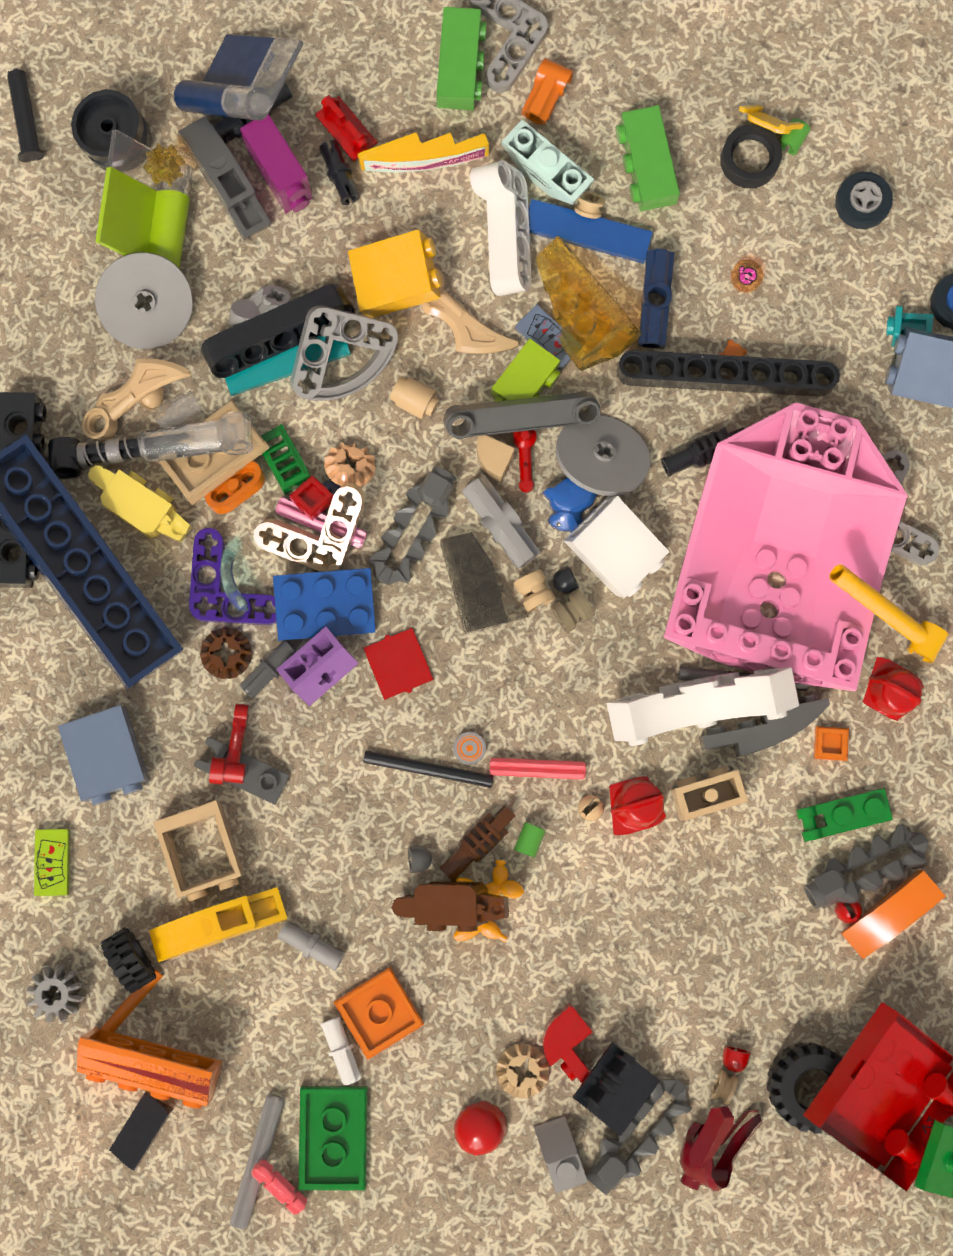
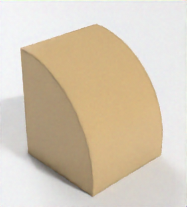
(494, 457)

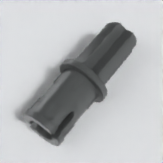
(267, 669)

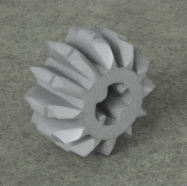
(60, 1006)

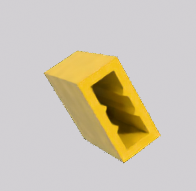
(395, 273)

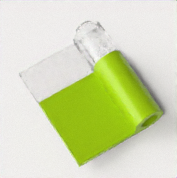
(138, 212)

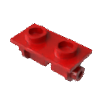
(345, 127)

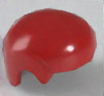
(480, 1128)

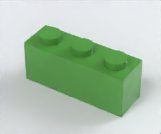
(460, 58)
(647, 158)

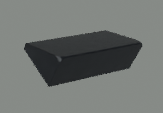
(140, 1130)

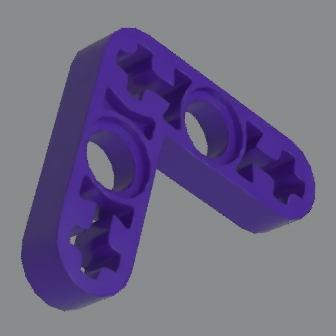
(213, 590)

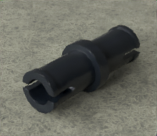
(339, 172)

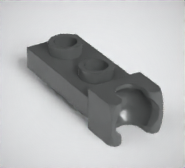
(259, 777)

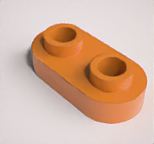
(236, 489)

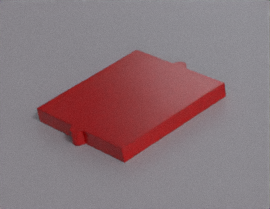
(398, 663)

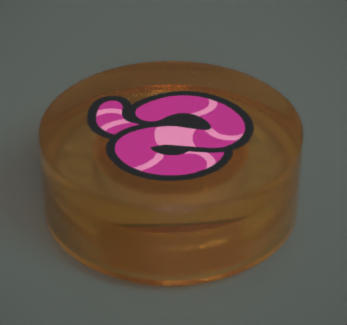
(746, 276)

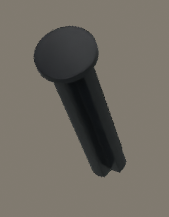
(23, 117)

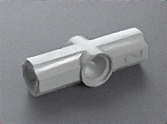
(501, 521)

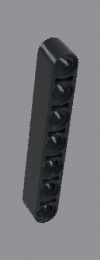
(741, 367)

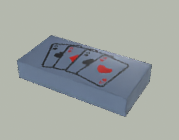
(545, 332)

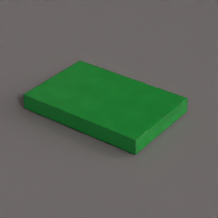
(333, 1138)

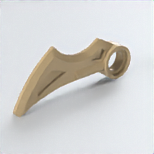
(469, 333)
(146, 378)

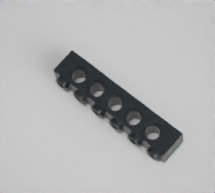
(16, 408)

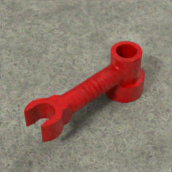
(230, 768)

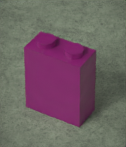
(277, 164)

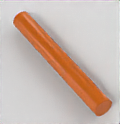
(129, 1005)

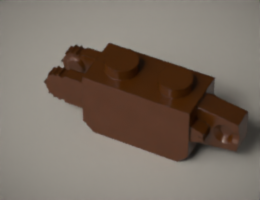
(452, 904)

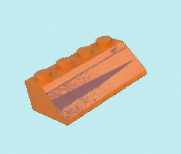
(148, 1066)

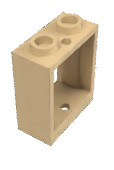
(165, 826)

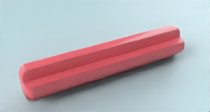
(537, 768)

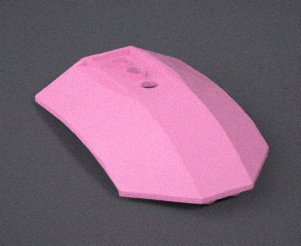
(793, 502)

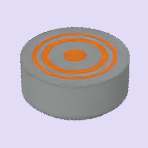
(469, 748)

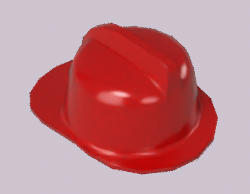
(892, 689)
(635, 805)

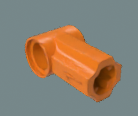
(547, 89)

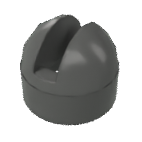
(420, 858)

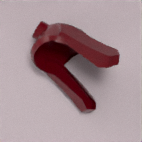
(697, 1157)

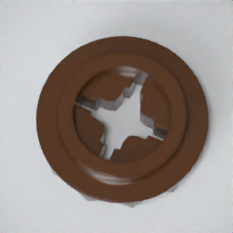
(236, 663)

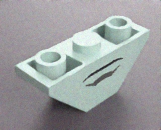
(545, 164)

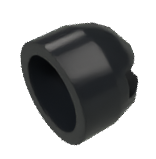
(564, 580)

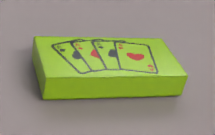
(52, 862)

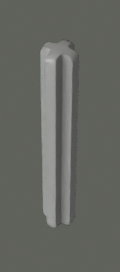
(259, 1150)

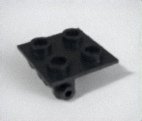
(616, 1089)

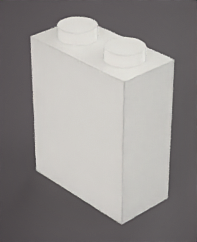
(617, 547)

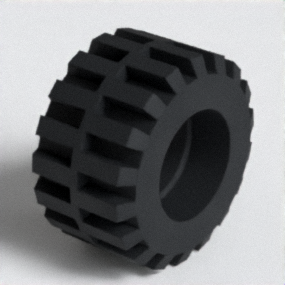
(785, 1075)

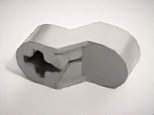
(260, 302)

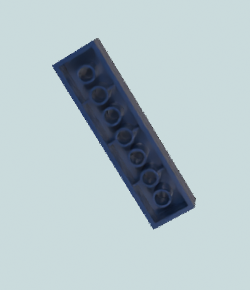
(81, 566)

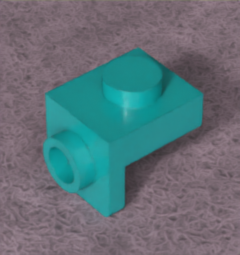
(897, 323)

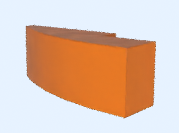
(893, 913)

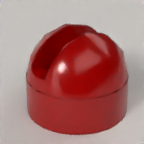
(844, 914)
(735, 1060)

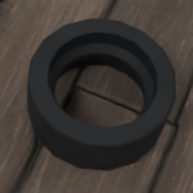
(759, 134)

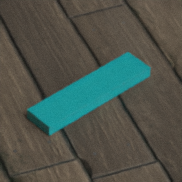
(280, 367)

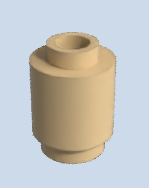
(414, 397)

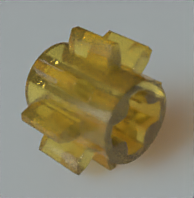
(164, 164)

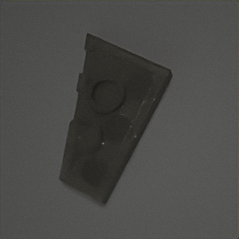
(477, 588)

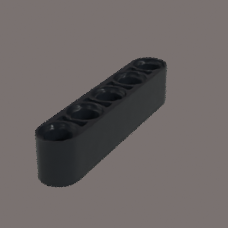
(269, 332)

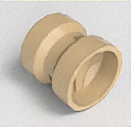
(534, 590)

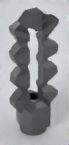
(434, 493)
(832, 885)
(610, 1166)

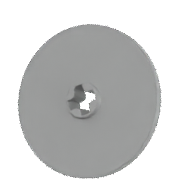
(151, 276)
(617, 471)

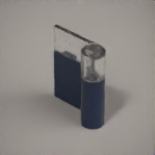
(241, 78)

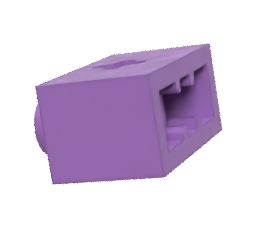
(317, 666)

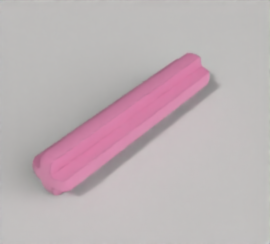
(289, 510)

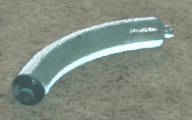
(227, 576)

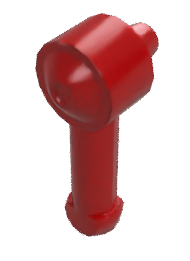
(524, 442)

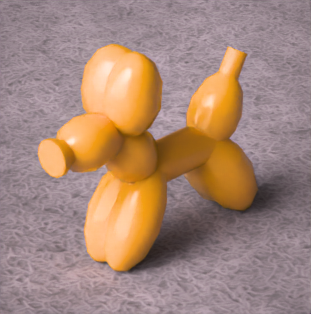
(499, 885)

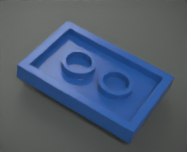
(325, 598)

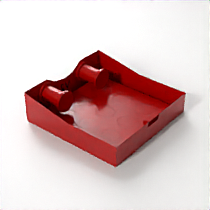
(883, 1091)

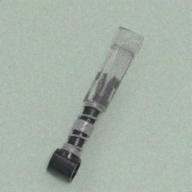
(228, 435)

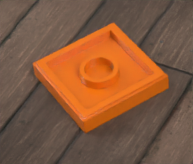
(379, 1013)

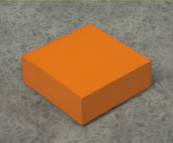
(831, 743)

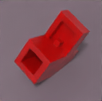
(560, 1037)

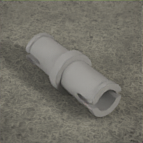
(311, 945)

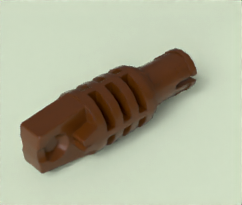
(478, 842)

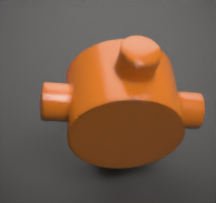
(733, 349)

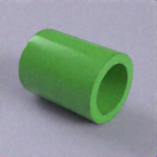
(795, 138)
(529, 840)

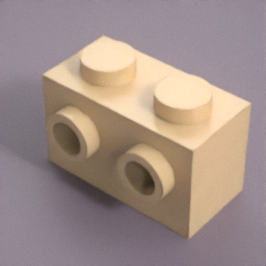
(710, 795)

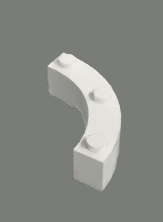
(703, 703)

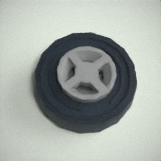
(869, 189)

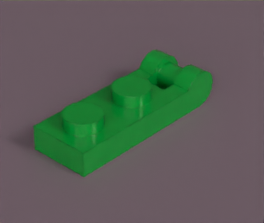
(845, 814)

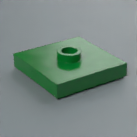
(937, 1163)

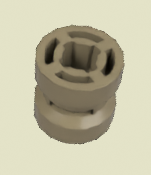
(569, 612)

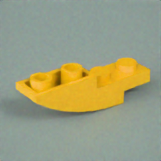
(217, 924)

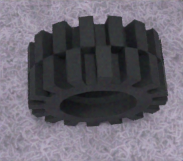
(128, 960)

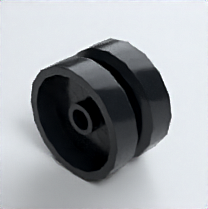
(101, 114)

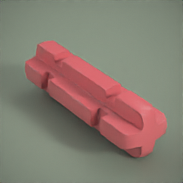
(279, 1186)

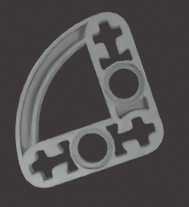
(335, 331)

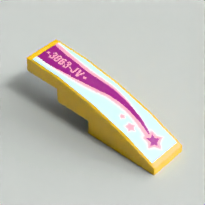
(411, 155)

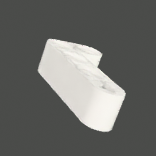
(508, 225)

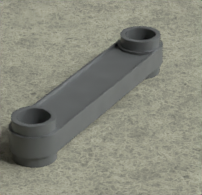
(521, 414)

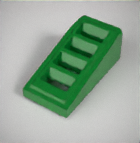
(295, 480)

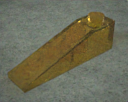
(589, 317)

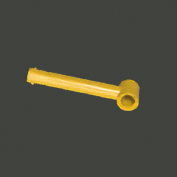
(924, 637)

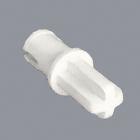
(341, 1051)

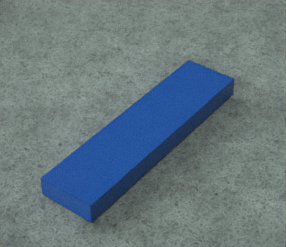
(590, 233)

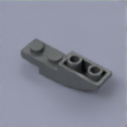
(225, 177)
(754, 737)

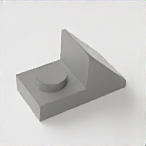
(560, 1154)

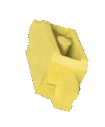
(138, 505)

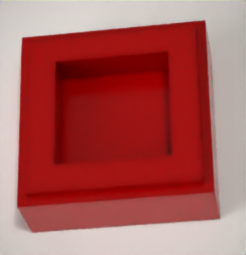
(311, 497)

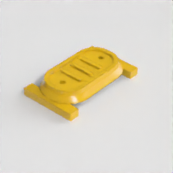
(768, 121)

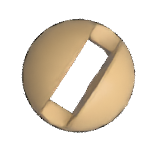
(153, 400)
(595, 813)

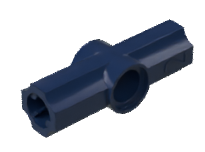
(656, 280)

